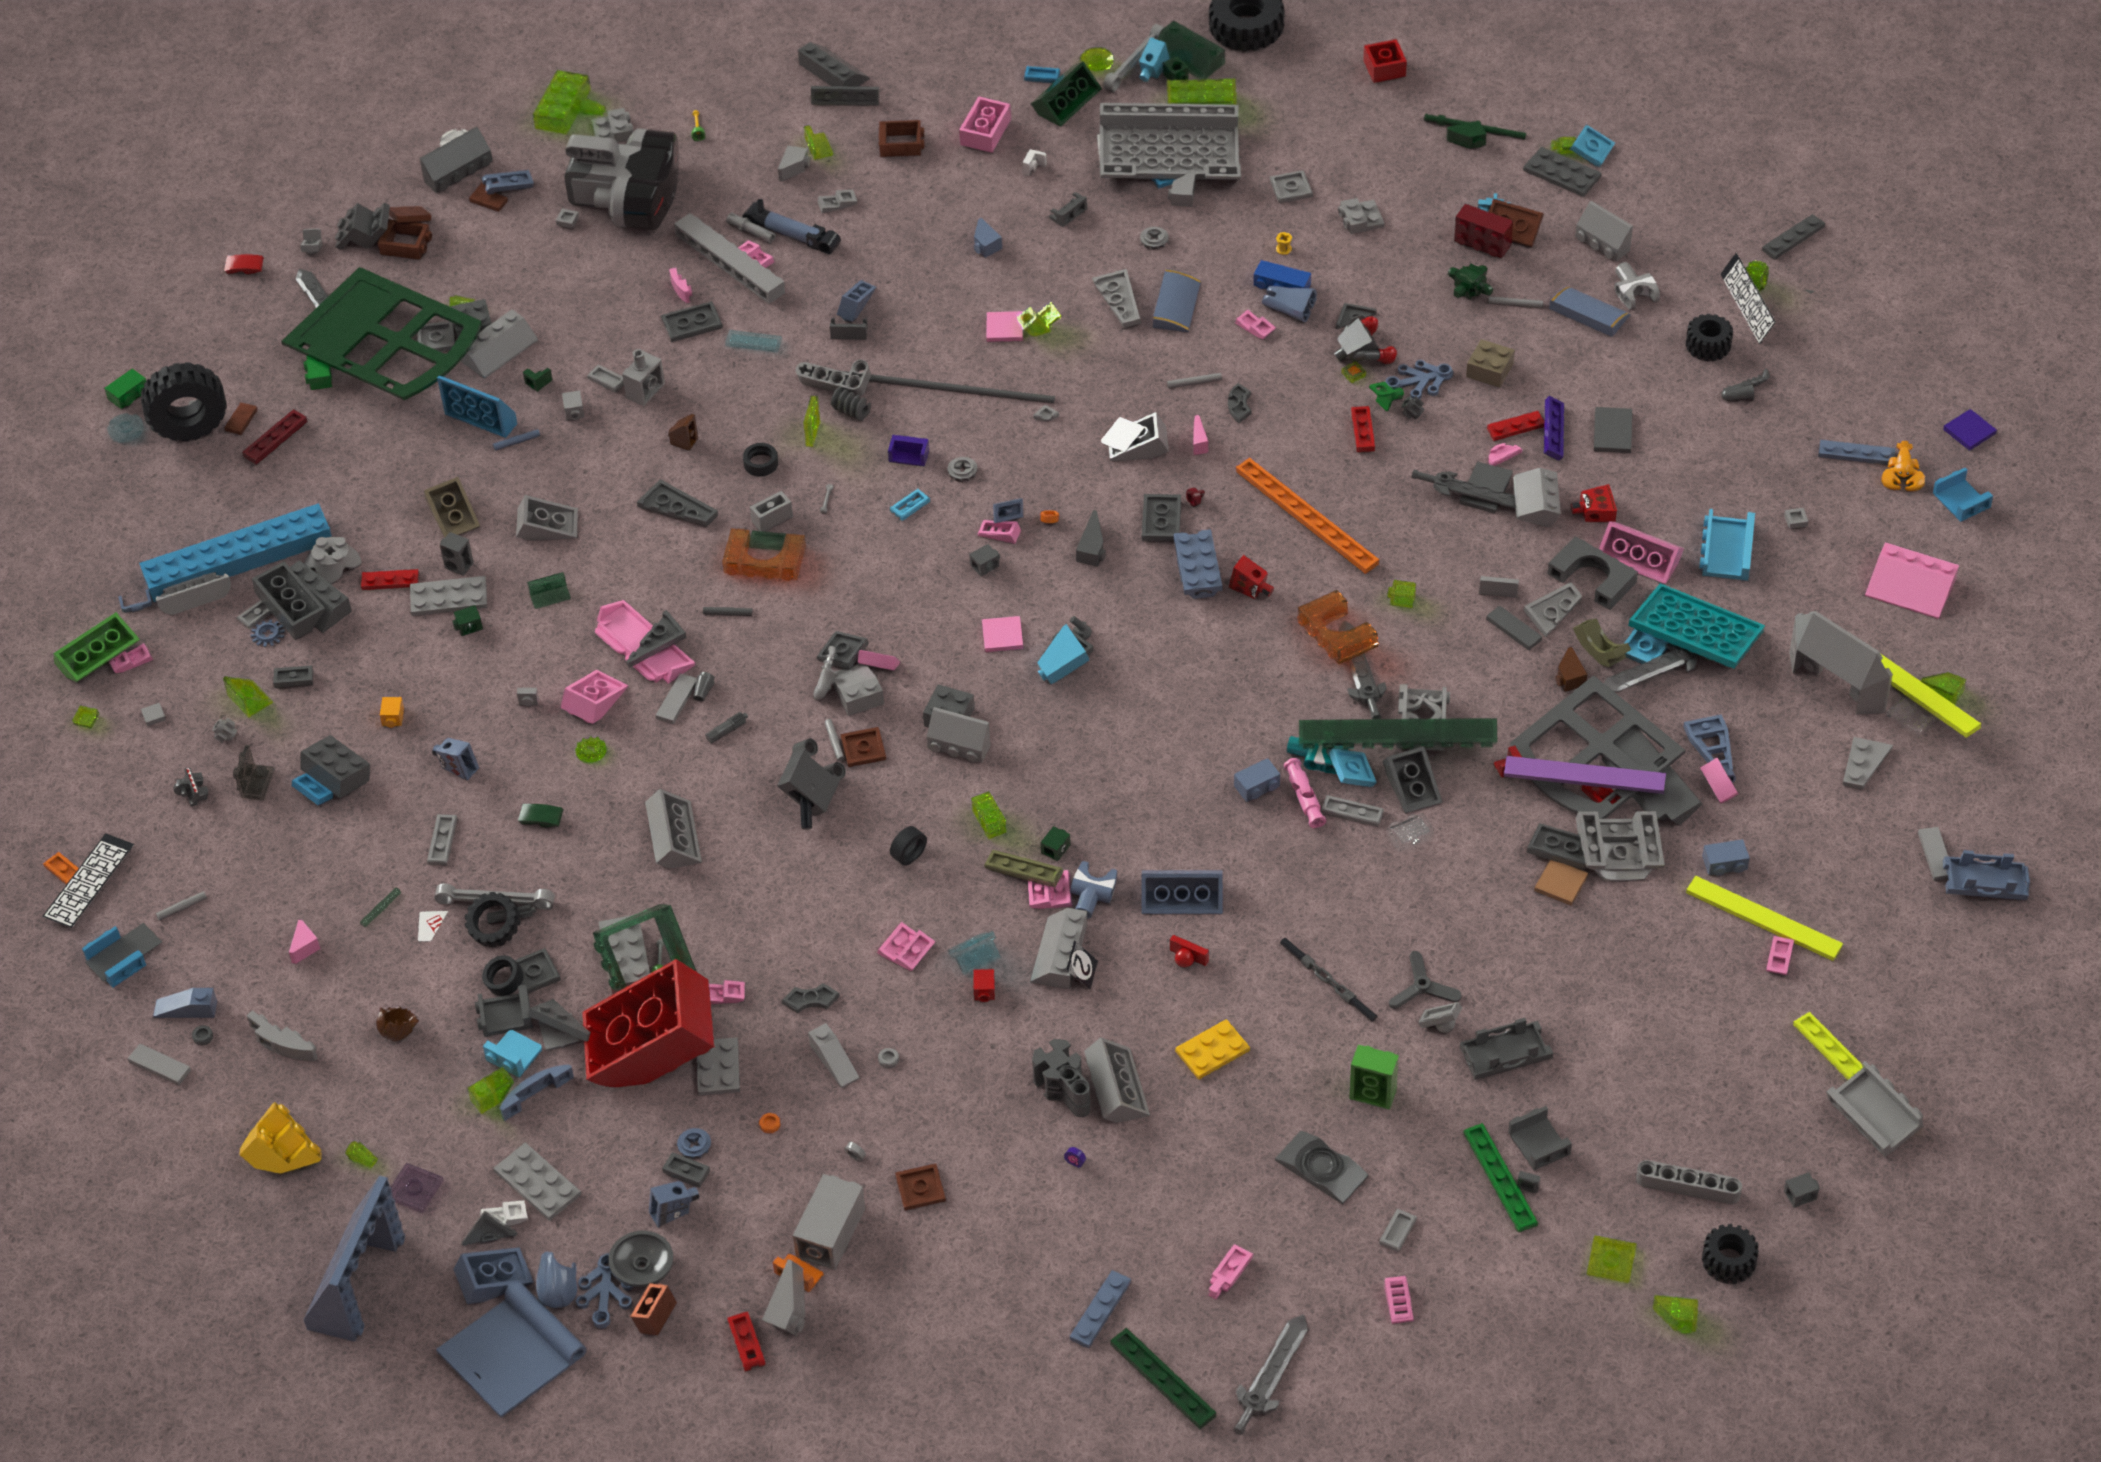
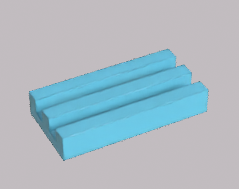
(912, 506)

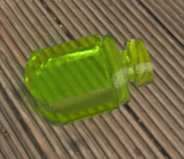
(1563, 145)

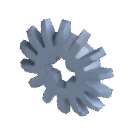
(263, 628)

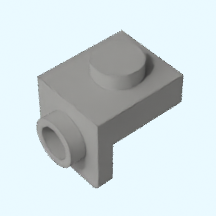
(312, 241)

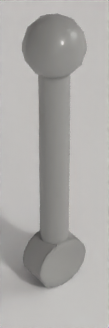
(829, 487)

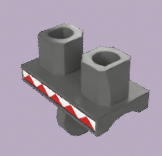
(188, 787)

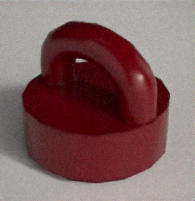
(1194, 496)

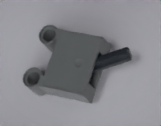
(810, 782)

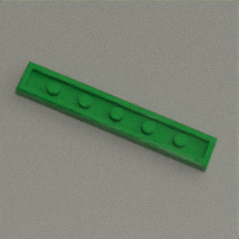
(1500, 1177)

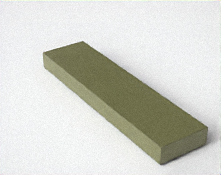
(1024, 868)

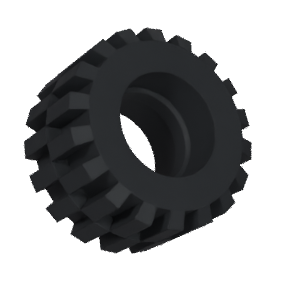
(1709, 337)
(1726, 1267)

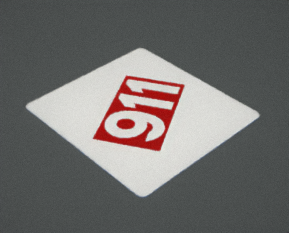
(429, 924)

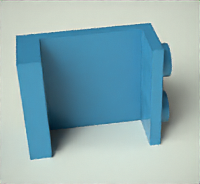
(1960, 496)
(121, 970)

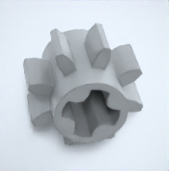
(224, 730)

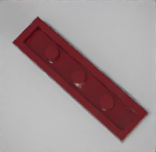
(274, 436)

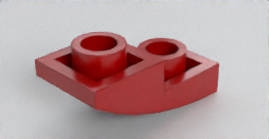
(244, 262)

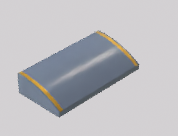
(1176, 301)
(1588, 310)

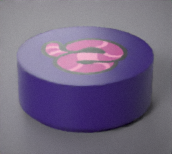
(1075, 1157)

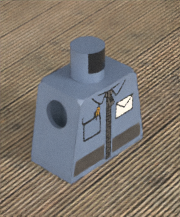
(670, 1202)

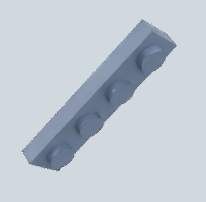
(1855, 452)
(1100, 1309)

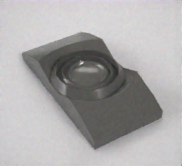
(1322, 1166)

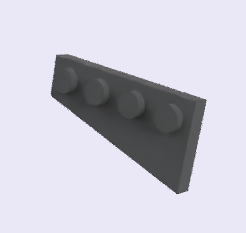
(675, 503)

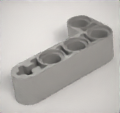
(810, 374)

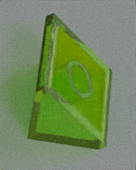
(246, 695)

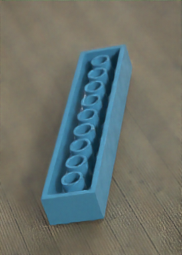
(238, 550)

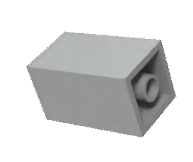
(829, 1221)

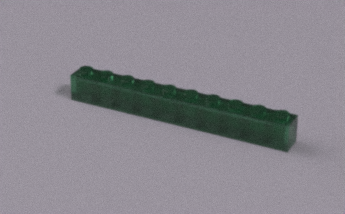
(1397, 732)

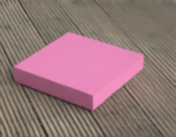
(1004, 326)
(1002, 634)

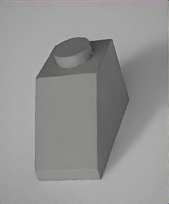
(793, 162)
(1183, 190)

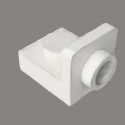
(1033, 159)

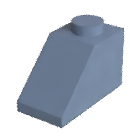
(986, 239)

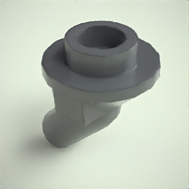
(1081, 628)

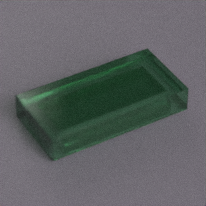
(767, 540)

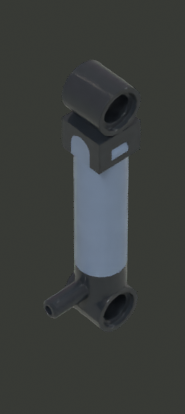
(815, 236)

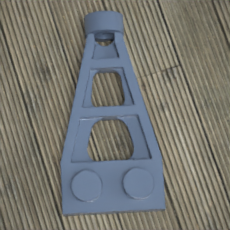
(1706, 728)

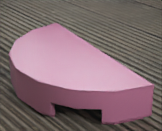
(1502, 453)

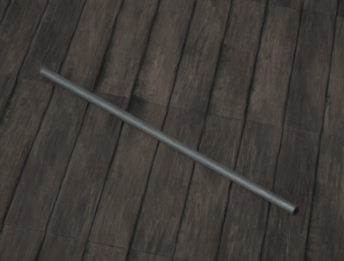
(961, 388)

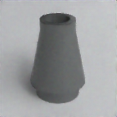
(703, 685)

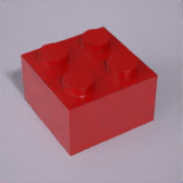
(1385, 61)

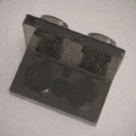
(251, 778)

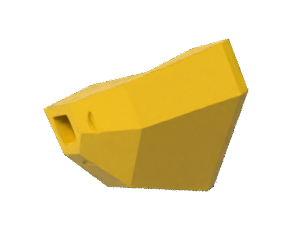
(279, 1143)

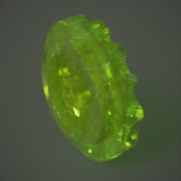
(586, 754)

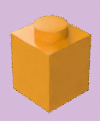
(391, 711)

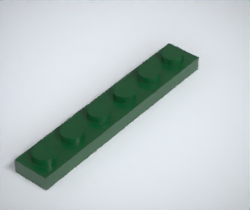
(1163, 1378)

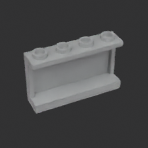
(1876, 1109)

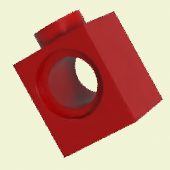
(984, 985)

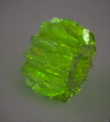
(1759, 273)

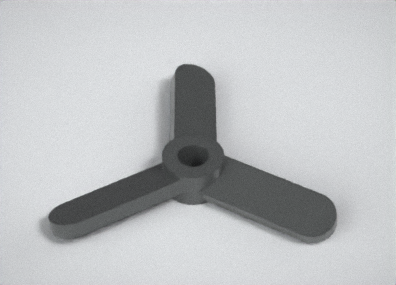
(1421, 978)

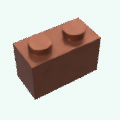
(653, 1309)

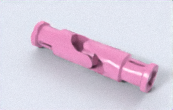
(1303, 791)

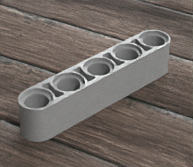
(1698, 1182)

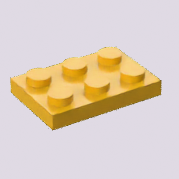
(1212, 1049)

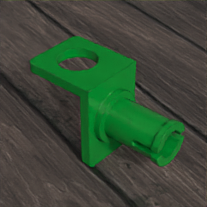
(1386, 394)

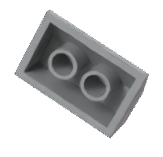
(1604, 231)
(1537, 496)
(958, 735)

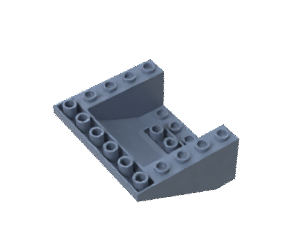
(373, 1224)

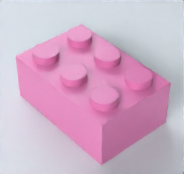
(985, 124)

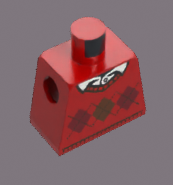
(1596, 505)
(1250, 579)

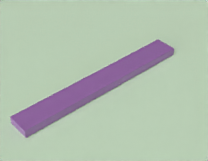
(1585, 774)

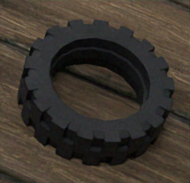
(480, 906)

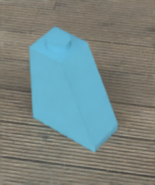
(1062, 656)

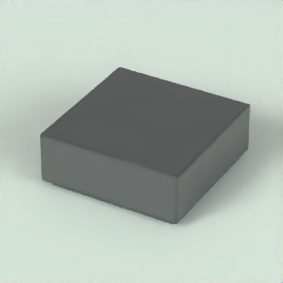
(1528, 1182)

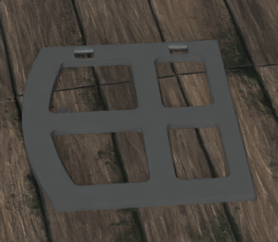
(1598, 743)

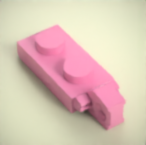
(1229, 1270)

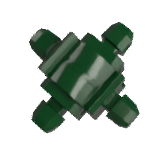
(1470, 281)

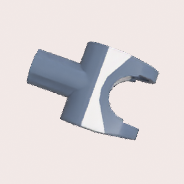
(1092, 888)

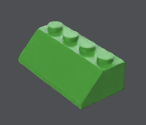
(95, 648)

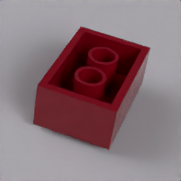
(1483, 231)

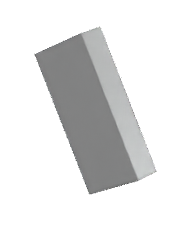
(606, 378)
(1397, 1230)

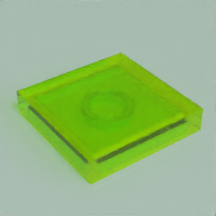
(811, 421)
(1611, 1259)

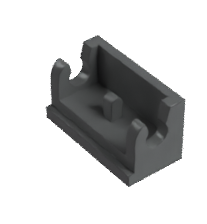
(1070, 210)
(849, 331)

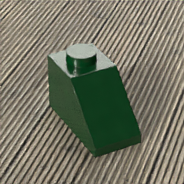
(1467, 135)

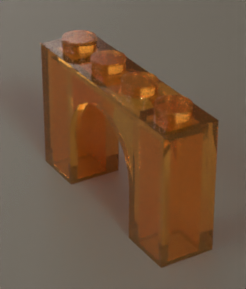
(783, 566)
(1338, 644)

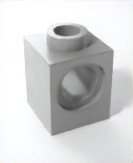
(573, 405)

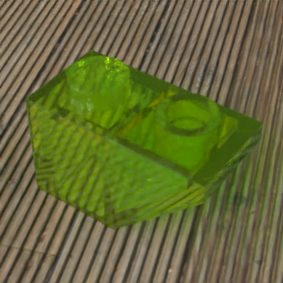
(490, 1090)

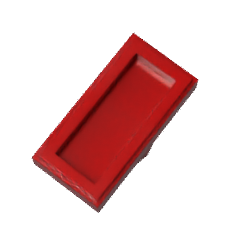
(1188, 952)

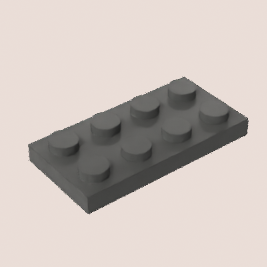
(1562, 171)

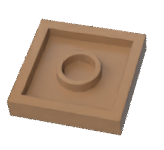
(1561, 882)

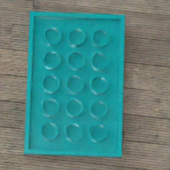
(1696, 625)

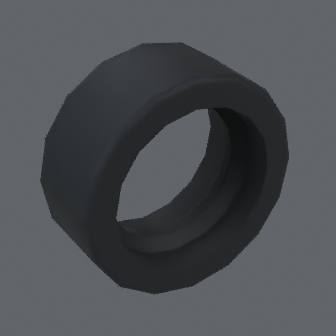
(760, 469)
(908, 845)
(494, 966)

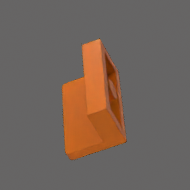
(811, 1274)

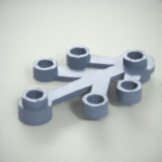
(1439, 373)
(602, 1288)

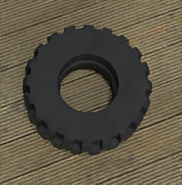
(1246, 33)
(180, 382)

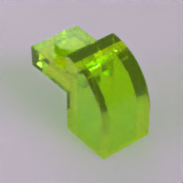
(1040, 322)

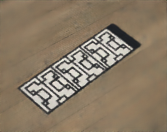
(1748, 298)
(88, 880)

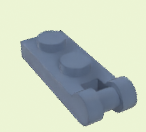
(507, 181)

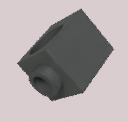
(984, 559)
(1801, 1189)

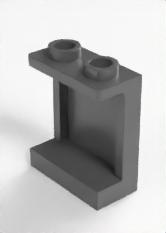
(504, 1013)

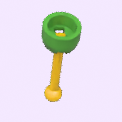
(697, 130)

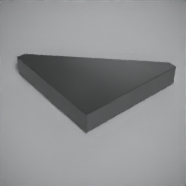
(1352, 312)
(488, 1229)

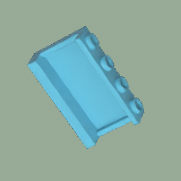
(1727, 546)

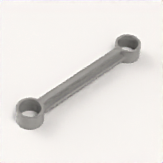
(1113, 81)
(540, 899)

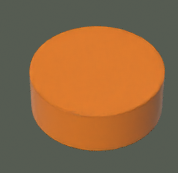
(769, 1123)

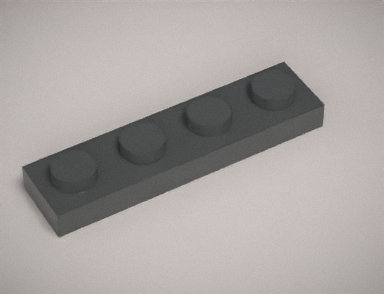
(844, 95)
(1793, 236)

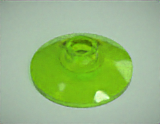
(1097, 58)

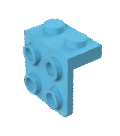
(512, 1052)

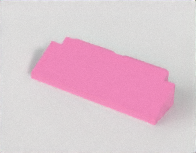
(625, 628)

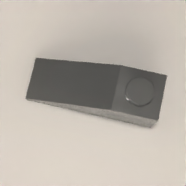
(1090, 547)

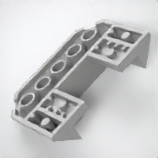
(1822, 643)

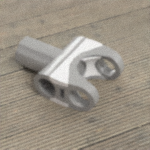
(1634, 285)

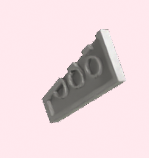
(1119, 296)

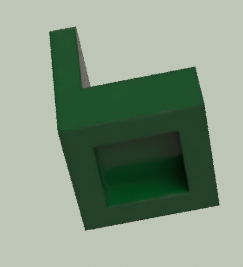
(537, 380)

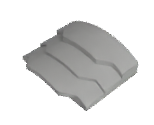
(1621, 847)

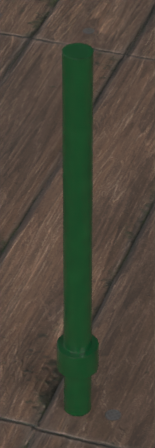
(1441, 120)

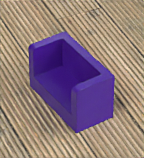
(908, 450)

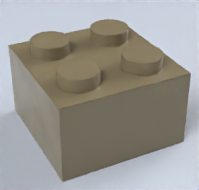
(1490, 363)

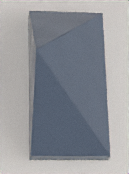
(1008, 510)

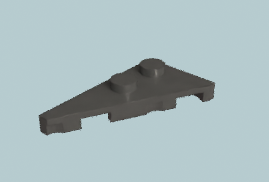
(660, 637)
(556, 1016)

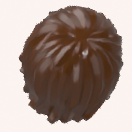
(395, 1023)

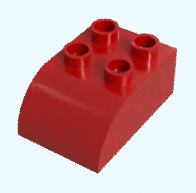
(649, 1027)

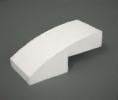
(510, 1213)

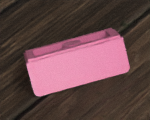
(878, 660)

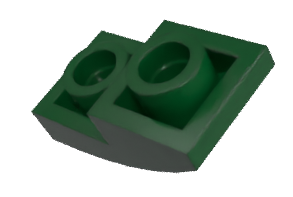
(540, 814)

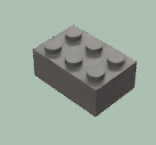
(335, 766)

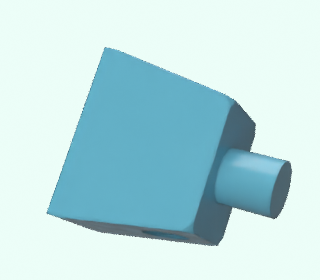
(1152, 59)

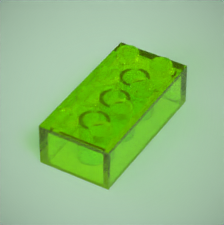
(1202, 91)
(561, 102)

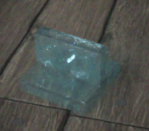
(975, 952)

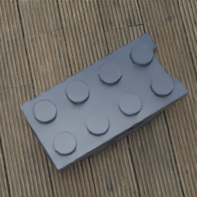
(1197, 563)
(1986, 879)

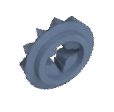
(694, 1135)

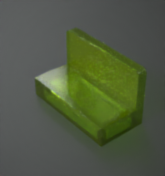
(817, 143)

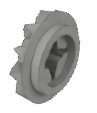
(1154, 232)
(956, 464)

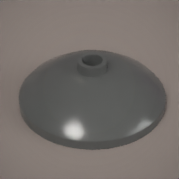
(641, 1249)

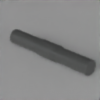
(728, 611)

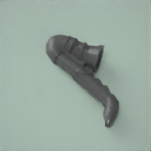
(1745, 389)

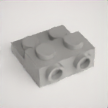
(614, 125)
(1360, 216)

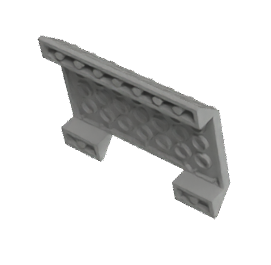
(1169, 141)

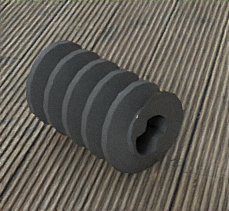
(850, 404)

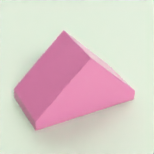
(303, 943)

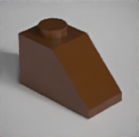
(684, 433)
(1570, 672)

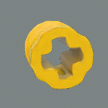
(1282, 244)

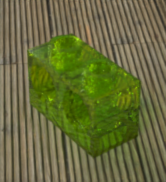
(988, 815)

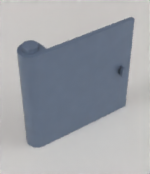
(512, 1350)

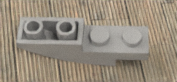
(283, 1042)

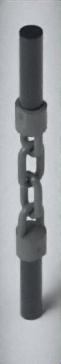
(1348, 995)

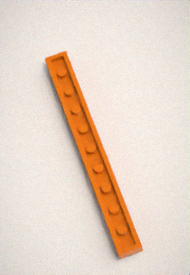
(1307, 515)

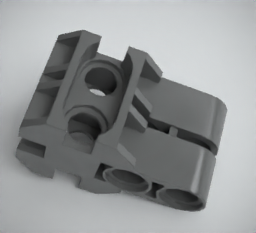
(1062, 1077)

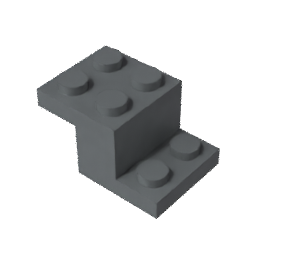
(362, 226)

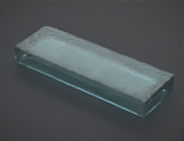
(753, 341)

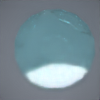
(126, 432)

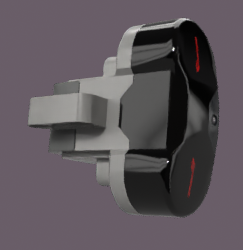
(629, 179)

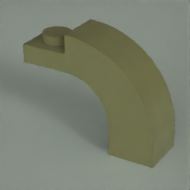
(1598, 645)

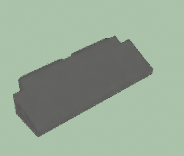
(1678, 799)

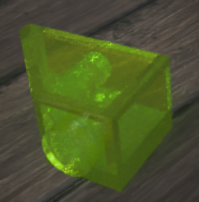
(1947, 685)
(1677, 1312)

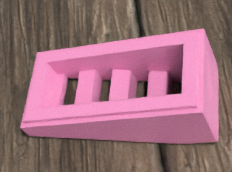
(1200, 440)
(1010, 535)
(1398, 1286)

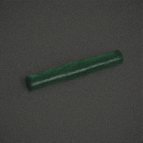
(380, 907)

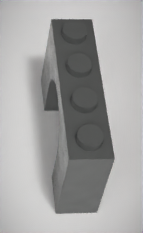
(1581, 554)

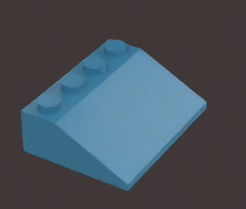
(476, 407)

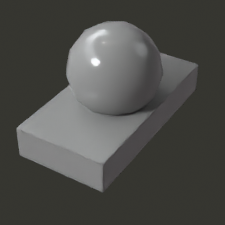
(1442, 1017)

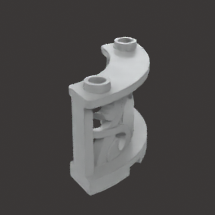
(1430, 698)

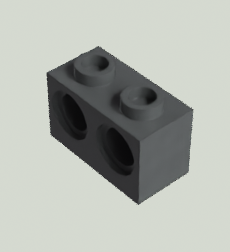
(456, 553)

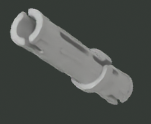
(745, 225)

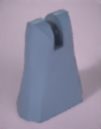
(1291, 301)

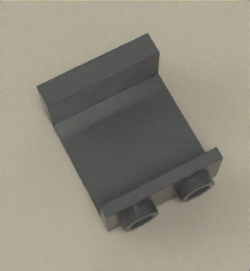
(1538, 1138)

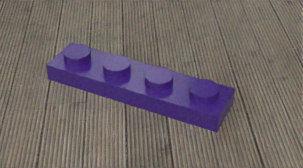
(1554, 428)

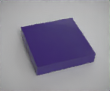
(1969, 429)

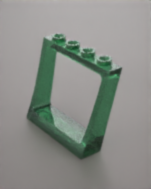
(669, 932)

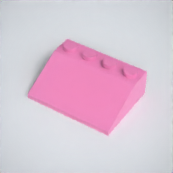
(1912, 580)

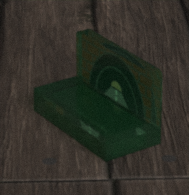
(548, 590)

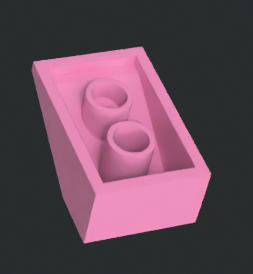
(592, 696)

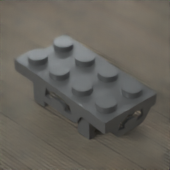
(1505, 1051)

